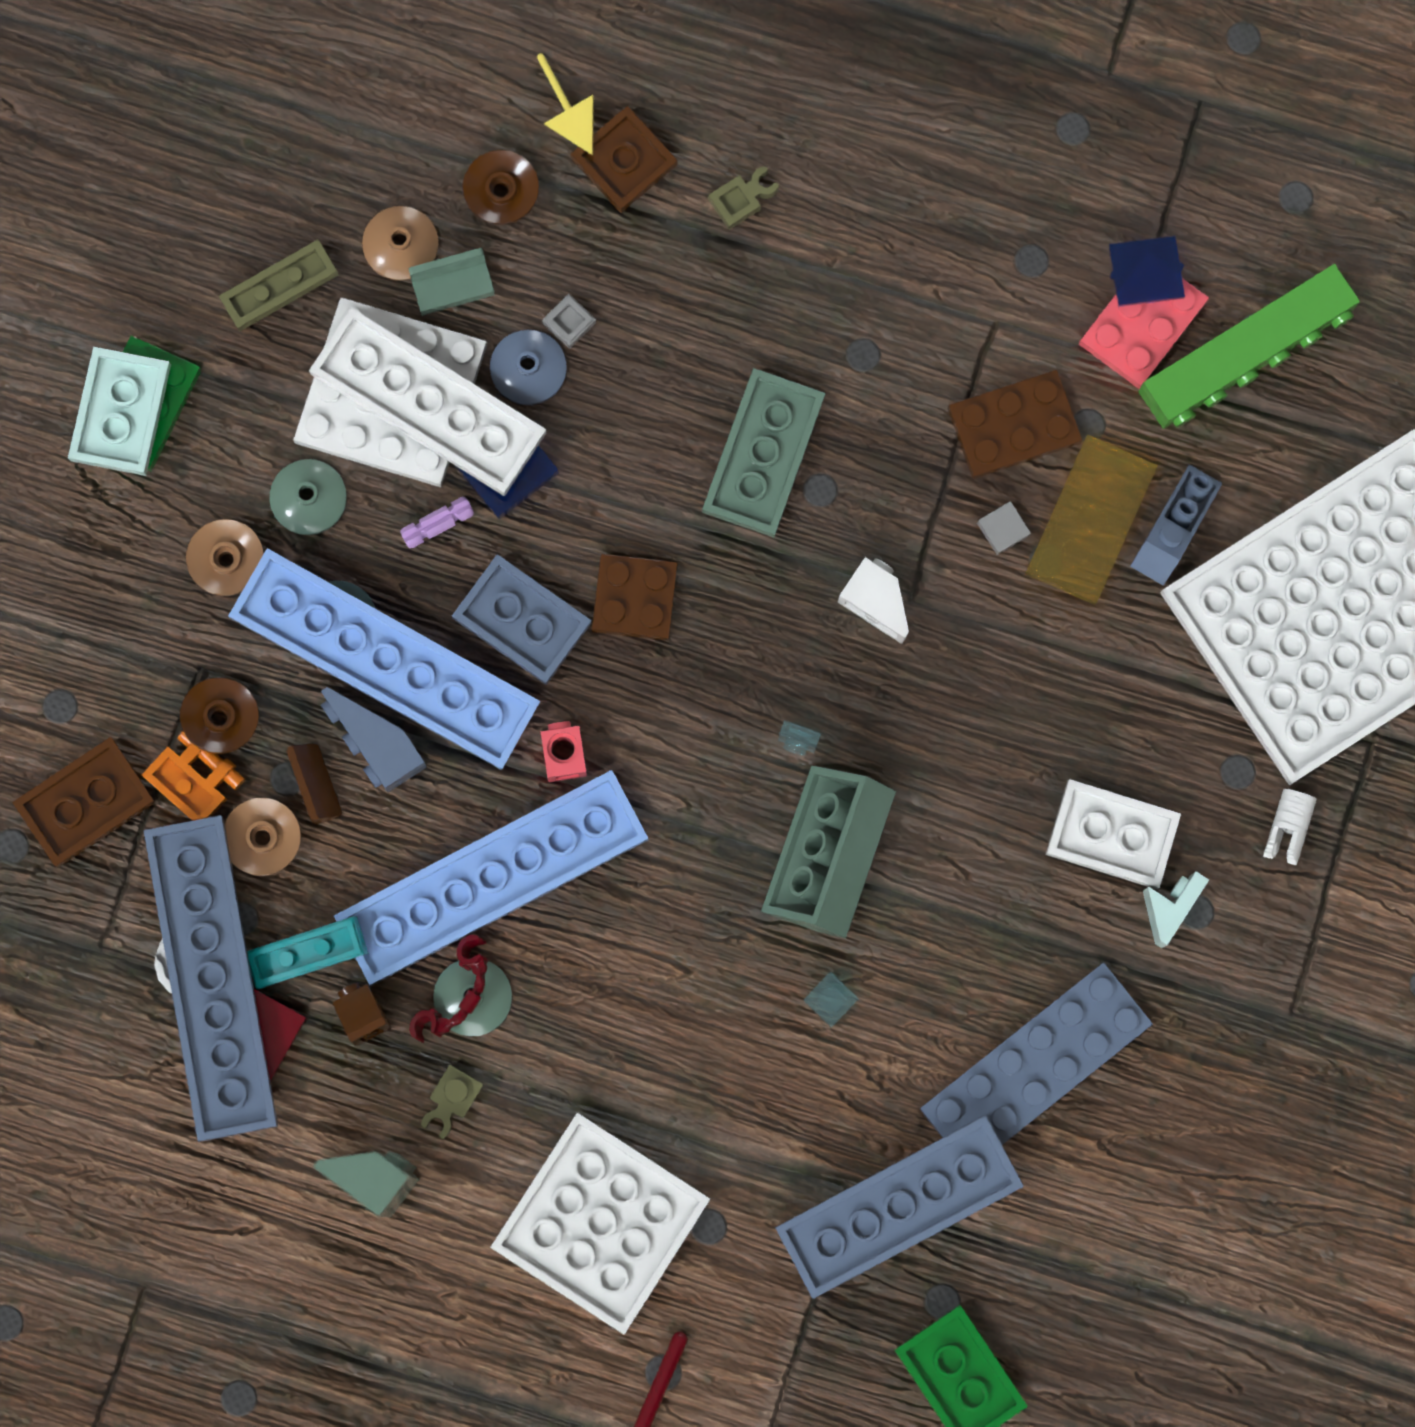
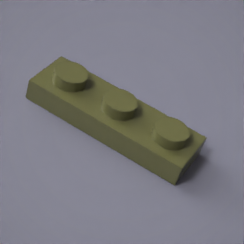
(278, 285)

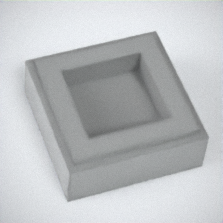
(569, 321)
(1003, 528)

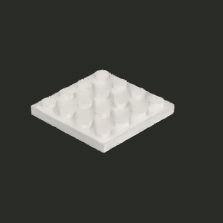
(351, 432)
(600, 1223)

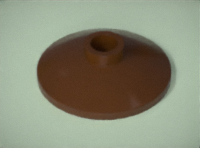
(496, 170)
(219, 697)

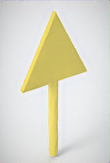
(576, 121)

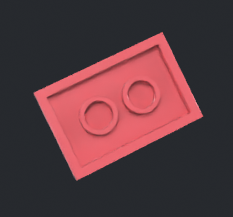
(1139, 336)

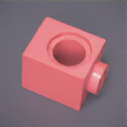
(563, 769)

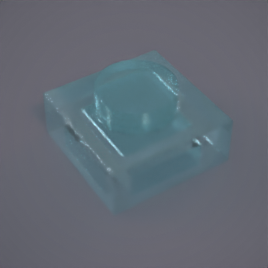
(798, 739)
(830, 999)

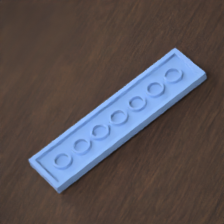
(384, 659)
(495, 876)

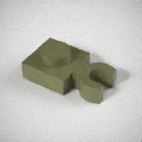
(738, 199)
(454, 1095)

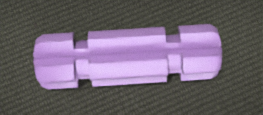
(437, 522)

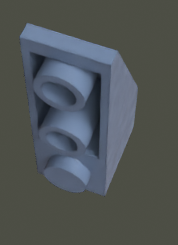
(1176, 525)
(383, 745)

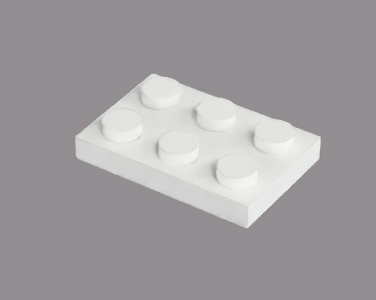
(1113, 834)

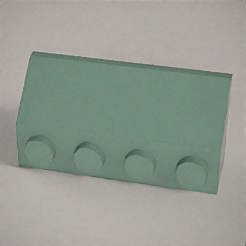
(828, 851)
(372, 1179)

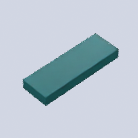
(306, 952)

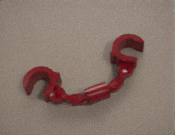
(470, 1001)

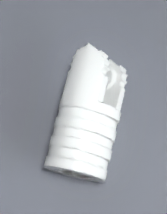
(1293, 818)

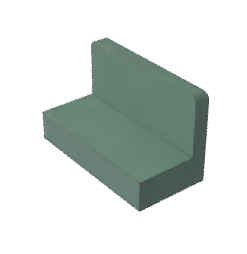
(451, 281)

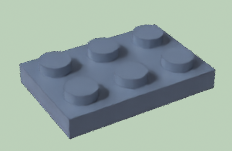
(521, 619)

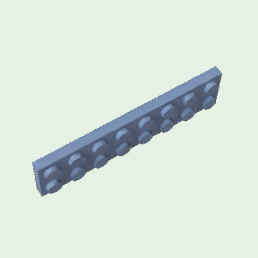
(210, 978)

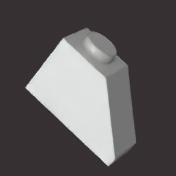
(876, 598)

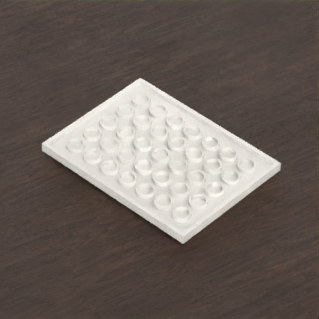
(1315, 614)

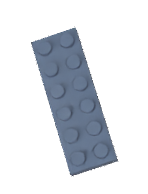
(1042, 1058)
(899, 1206)

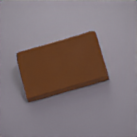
(314, 782)

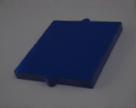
(1146, 271)

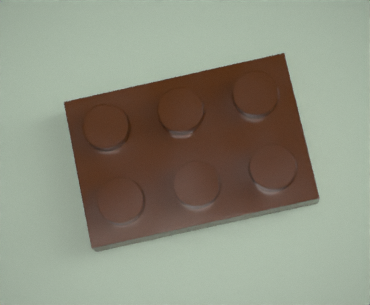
(1014, 424)
(83, 802)

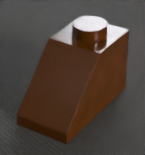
(360, 1013)

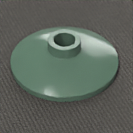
(311, 515)
(491, 1009)

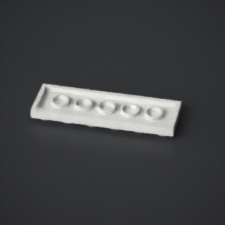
(427, 401)

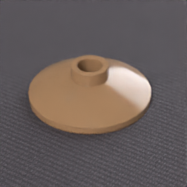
(394, 260)
(211, 544)
(255, 817)

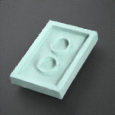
(119, 411)

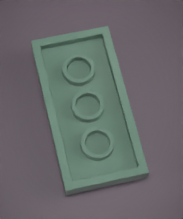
(763, 452)

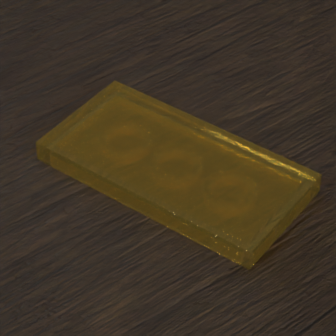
(1091, 519)

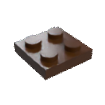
(625, 159)
(634, 597)

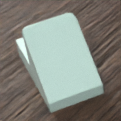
(1167, 915)

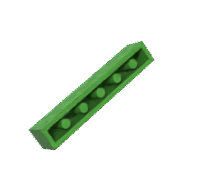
(1248, 347)

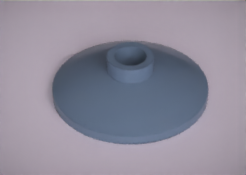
(531, 385)

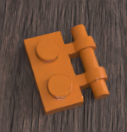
(186, 787)

